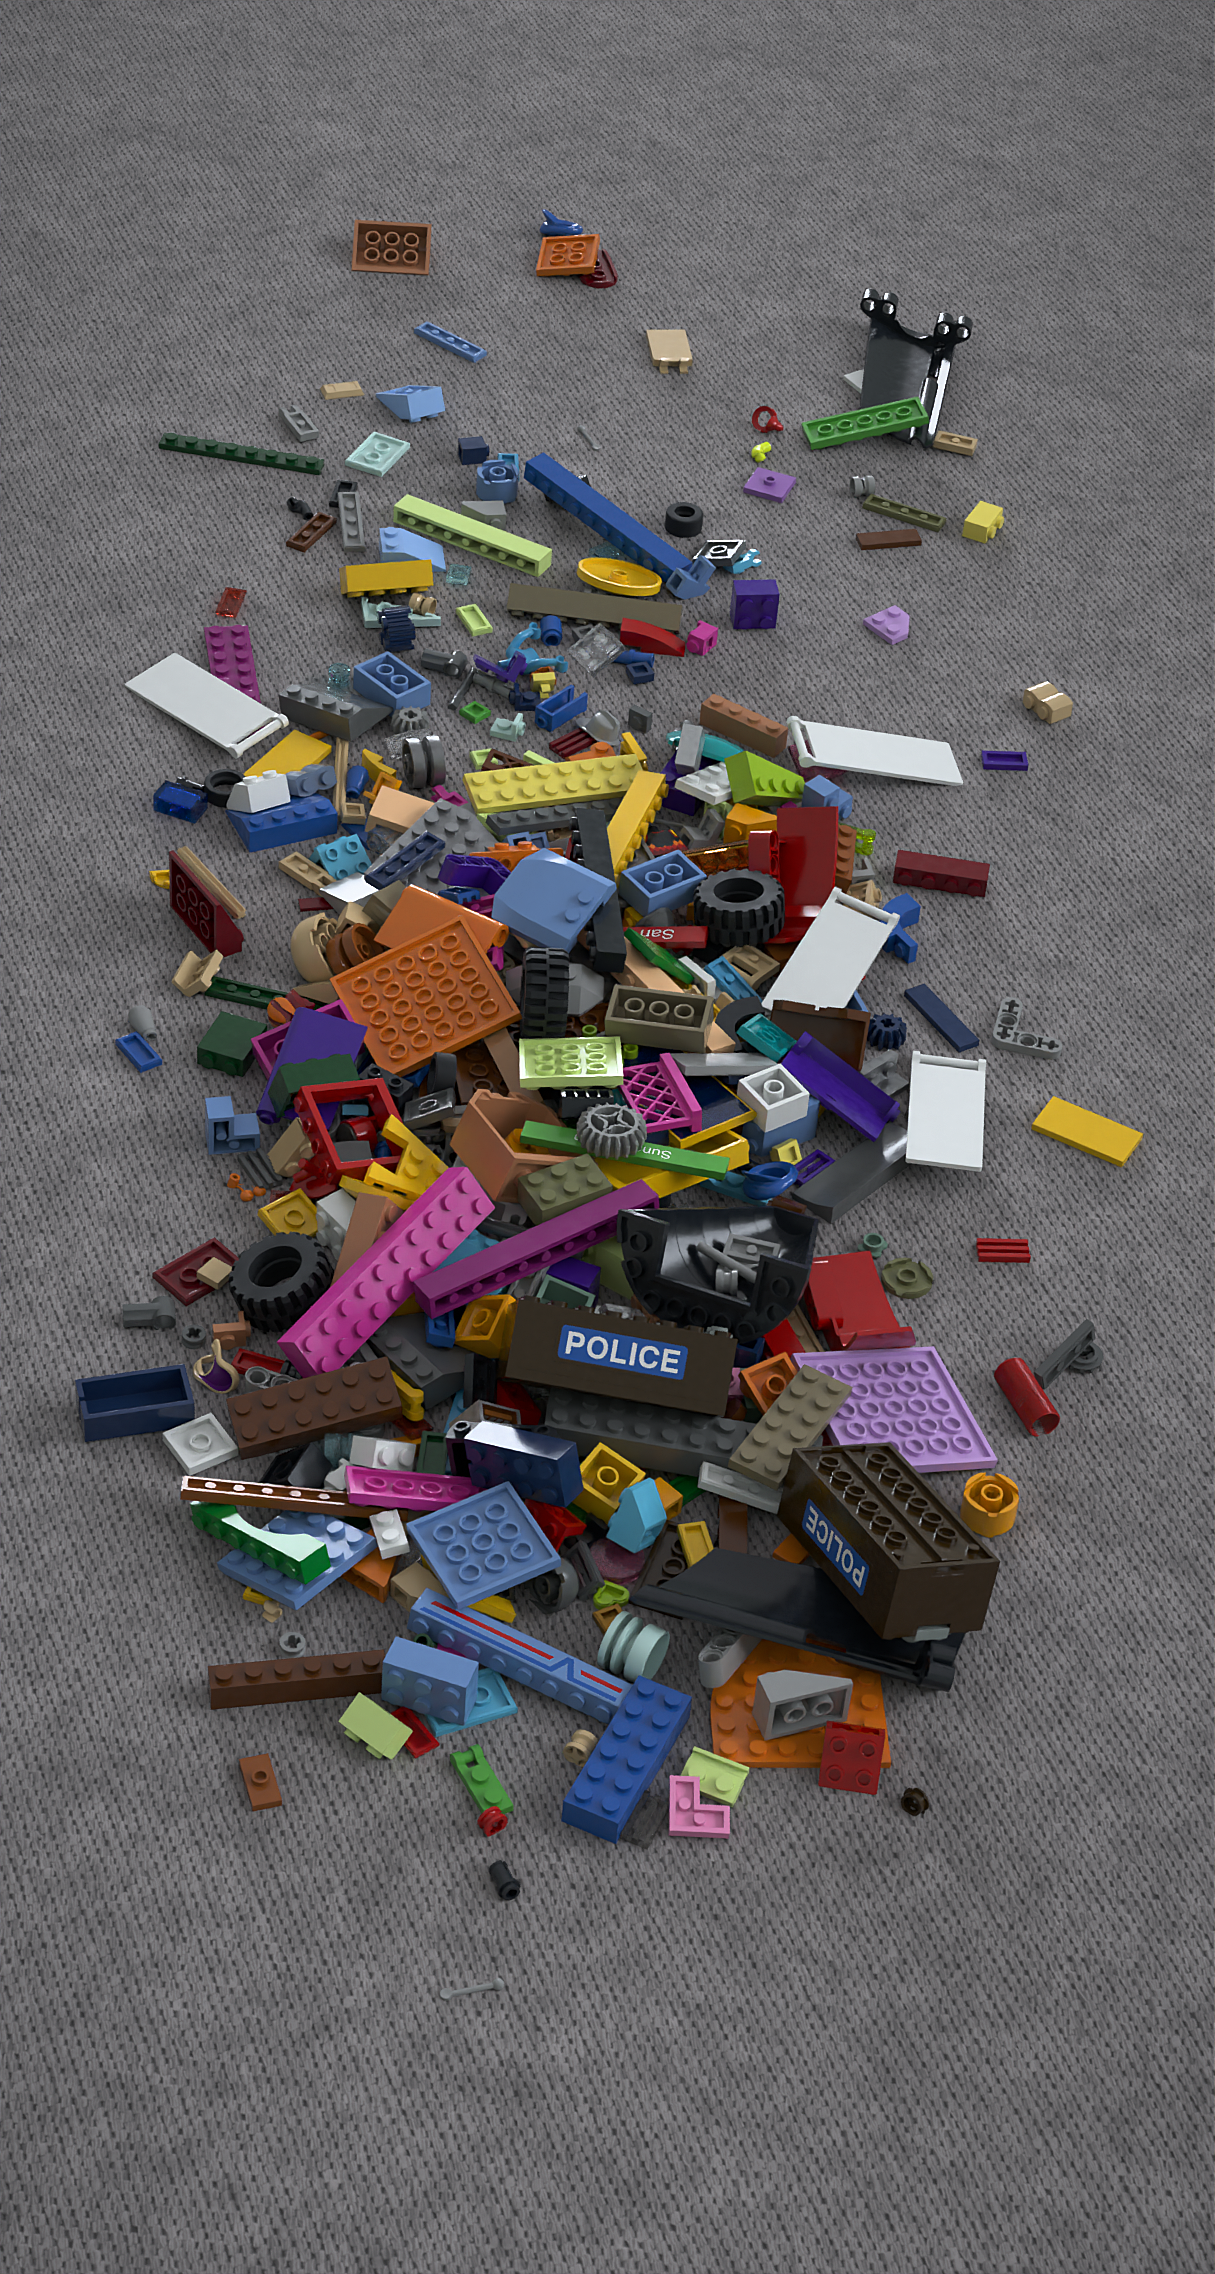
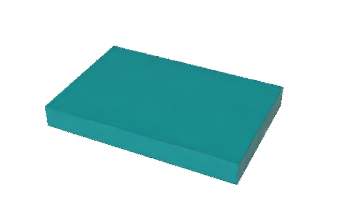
(766, 1037)

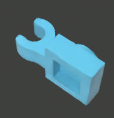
(744, 562)

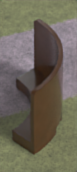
(838, 1029)

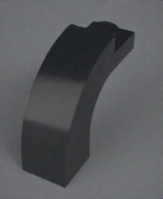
(737, 1014)

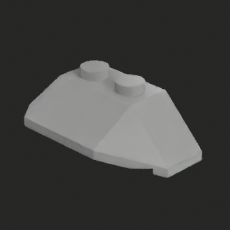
(585, 988)

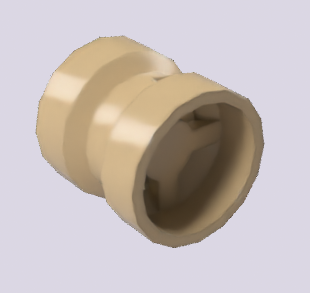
(422, 605)

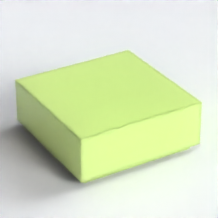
(479, 756)

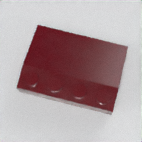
(201, 910)

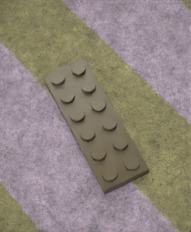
(790, 1423)

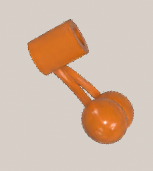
(246, 1195)

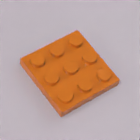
(568, 255)

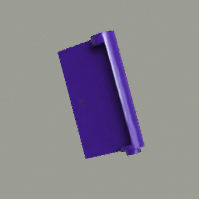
(308, 1037)
(840, 1087)

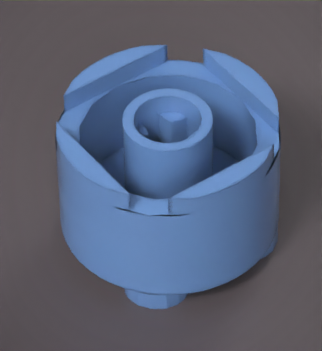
(497, 481)

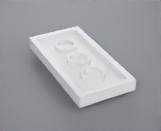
(707, 784)

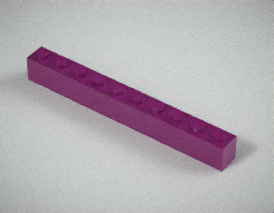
(529, 1251)

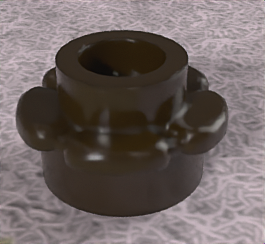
(916, 1799)

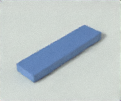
(450, 342)

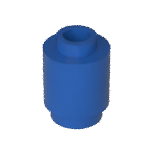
(551, 630)

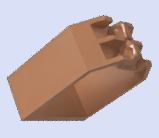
(482, 1144)

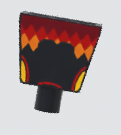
(663, 841)

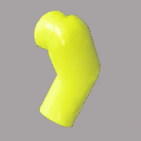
(759, 450)

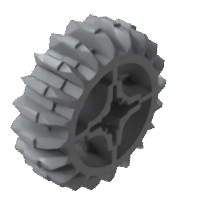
(611, 1131)

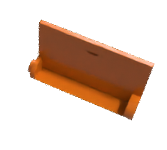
(423, 910)

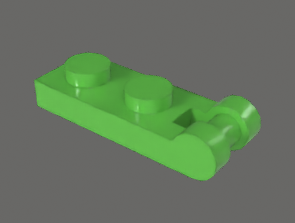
(480, 1780)

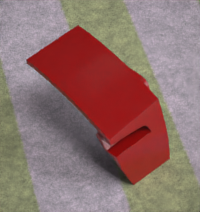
(802, 860)
(851, 1305)

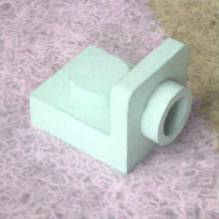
(508, 729)

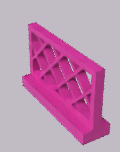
(675, 1090)

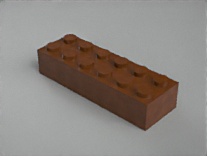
(314, 1406)

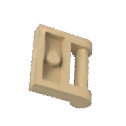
(754, 962)

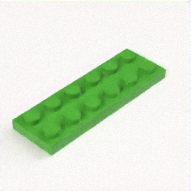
(865, 423)

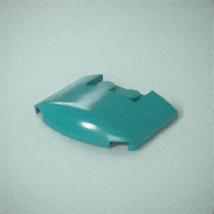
(713, 746)

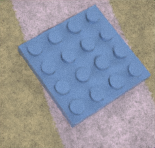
(483, 1545)
(344, 1546)

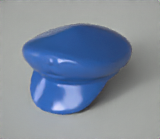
(557, 227)
(768, 1180)

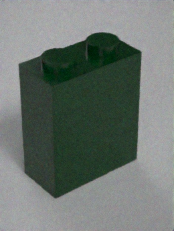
(229, 1044)

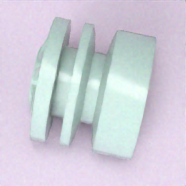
(633, 1647)

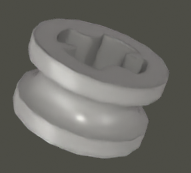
(292, 1637)

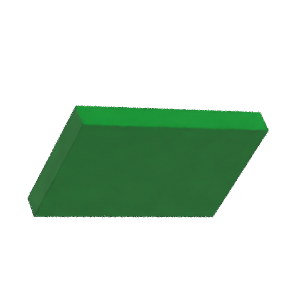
(658, 956)

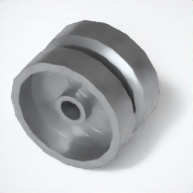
(423, 762)

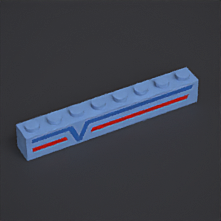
(518, 1656)

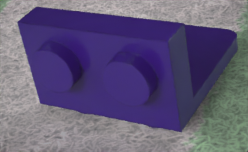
(515, 667)

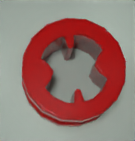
(492, 1821)

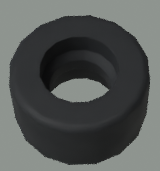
(683, 520)

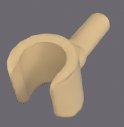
(272, 1611)

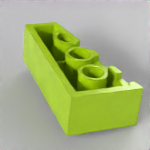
(761, 781)

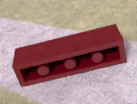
(941, 873)

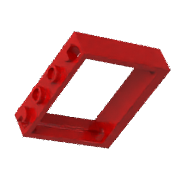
(321, 1143)

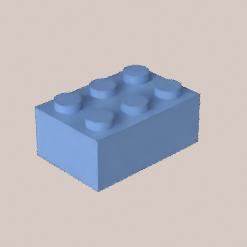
(391, 683)
(660, 883)
(429, 1681)

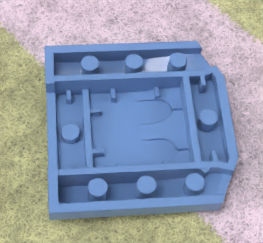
(550, 899)

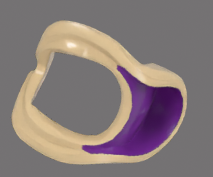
(221, 1377)

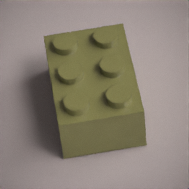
(561, 1188)

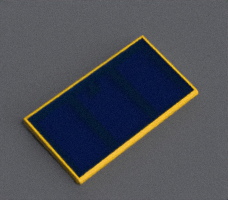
(719, 1105)

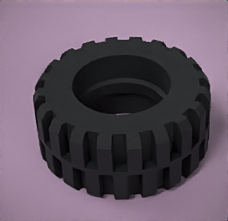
(740, 907)
(544, 993)
(271, 1262)

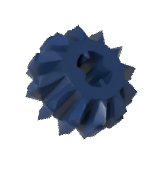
(886, 1031)

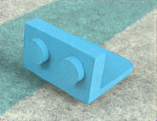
(342, 857)

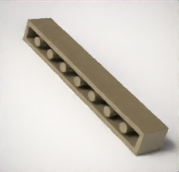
(590, 607)

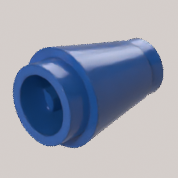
(356, 781)

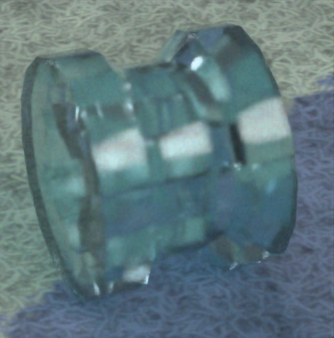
(339, 675)

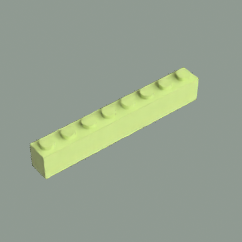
(472, 535)

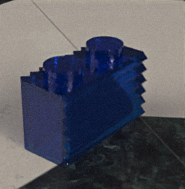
(180, 801)

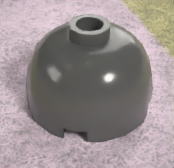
(554, 1584)

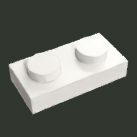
(389, 1534)

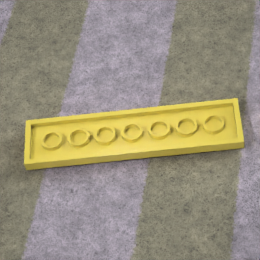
(551, 783)

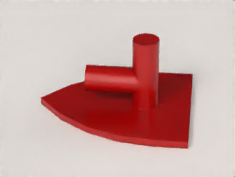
(311, 1179)

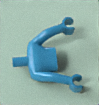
(532, 657)

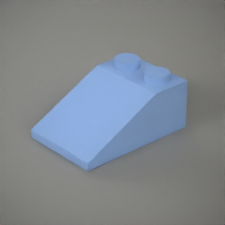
(413, 401)
(402, 545)

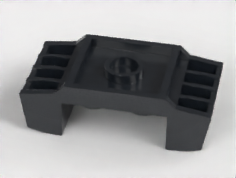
(572, 1101)

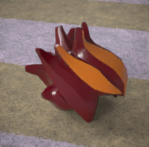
(282, 1009)

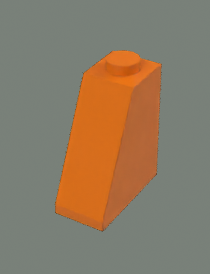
(373, 1573)

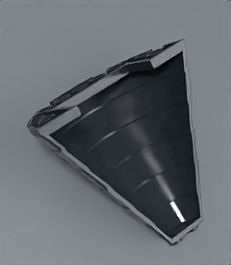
(681, 1282)

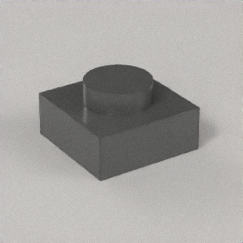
(640, 719)

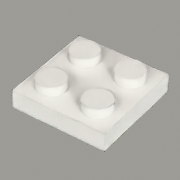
(200, 1444)

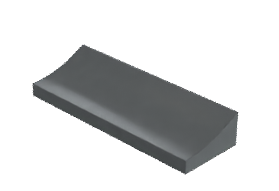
(855, 1174)

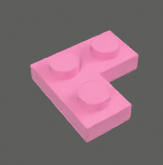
(690, 1817)

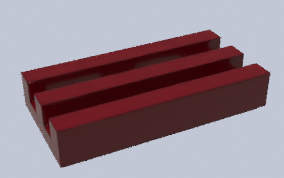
(571, 743)

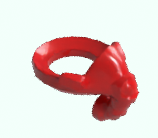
(772, 424)

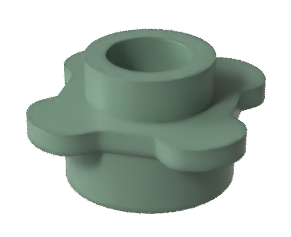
(874, 1243)

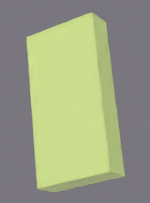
(474, 620)

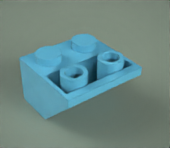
(638, 1517)

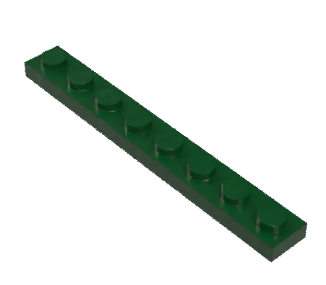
(241, 453)

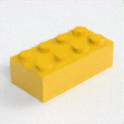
(386, 576)

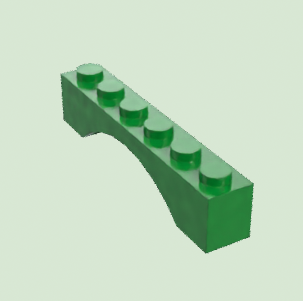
(295, 1555)

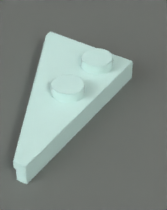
(370, 610)

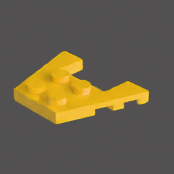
(416, 1168)

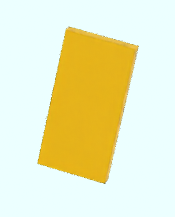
(291, 755)
(1087, 1131)

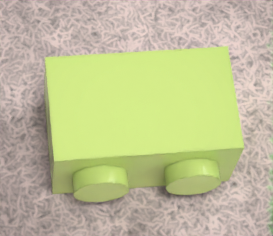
(375, 1726)

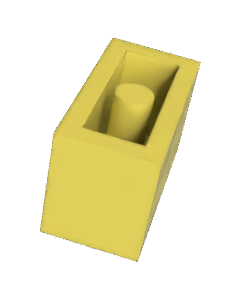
(983, 522)

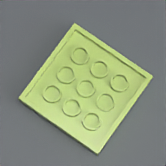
(570, 1062)

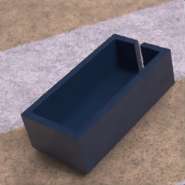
(134, 1402)
(533, 1463)

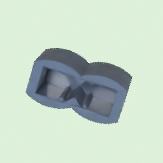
(310, 779)

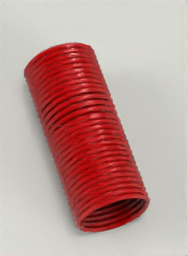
(1017, 1379)

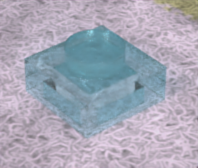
(458, 574)

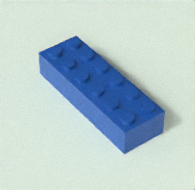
(626, 1759)

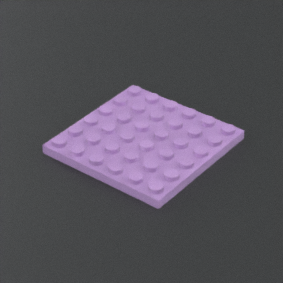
(905, 1401)

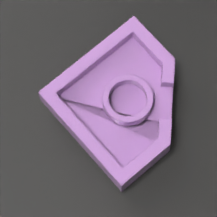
(889, 624)

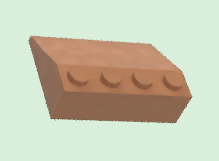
(391, 247)

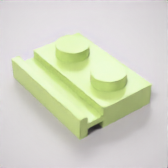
(718, 1776)

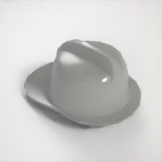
(601, 727)

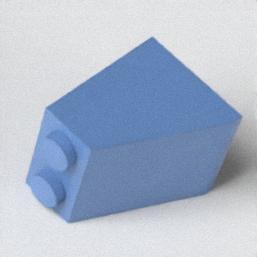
(801, 1129)

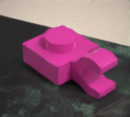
(452, 797)

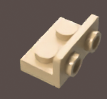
(867, 893)

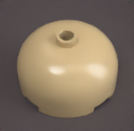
(309, 947)

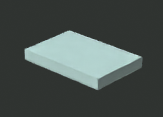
(377, 454)

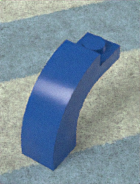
(899, 940)

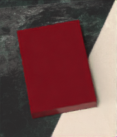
(181, 1274)

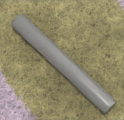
(726, 1261)

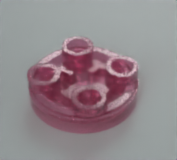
(616, 1562)

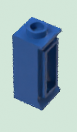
(560, 708)

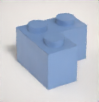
(823, 793)
(228, 1131)

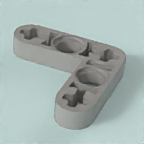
(1015, 1038)

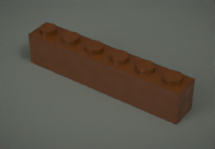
(295, 1679)

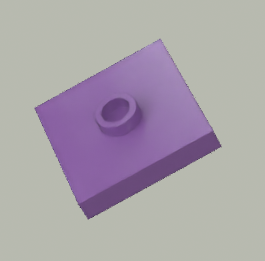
(769, 485)

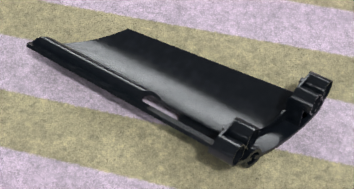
(902, 358)
(795, 1603)

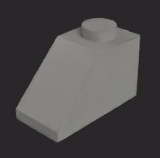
(487, 512)

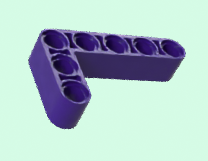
(473, 872)

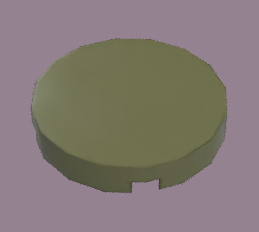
(906, 1278)

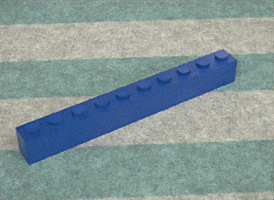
(604, 517)

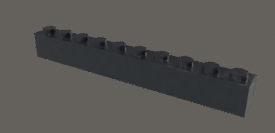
(605, 926)

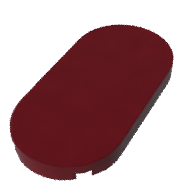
(604, 272)

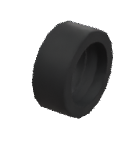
(217, 778)
(441, 1072)

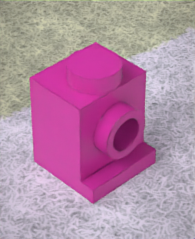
(702, 638)

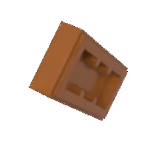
(260, 1782)

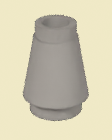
(142, 1022)

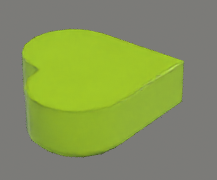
(610, 1595)

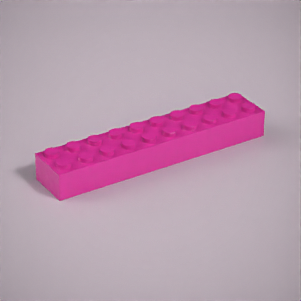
(386, 1273)

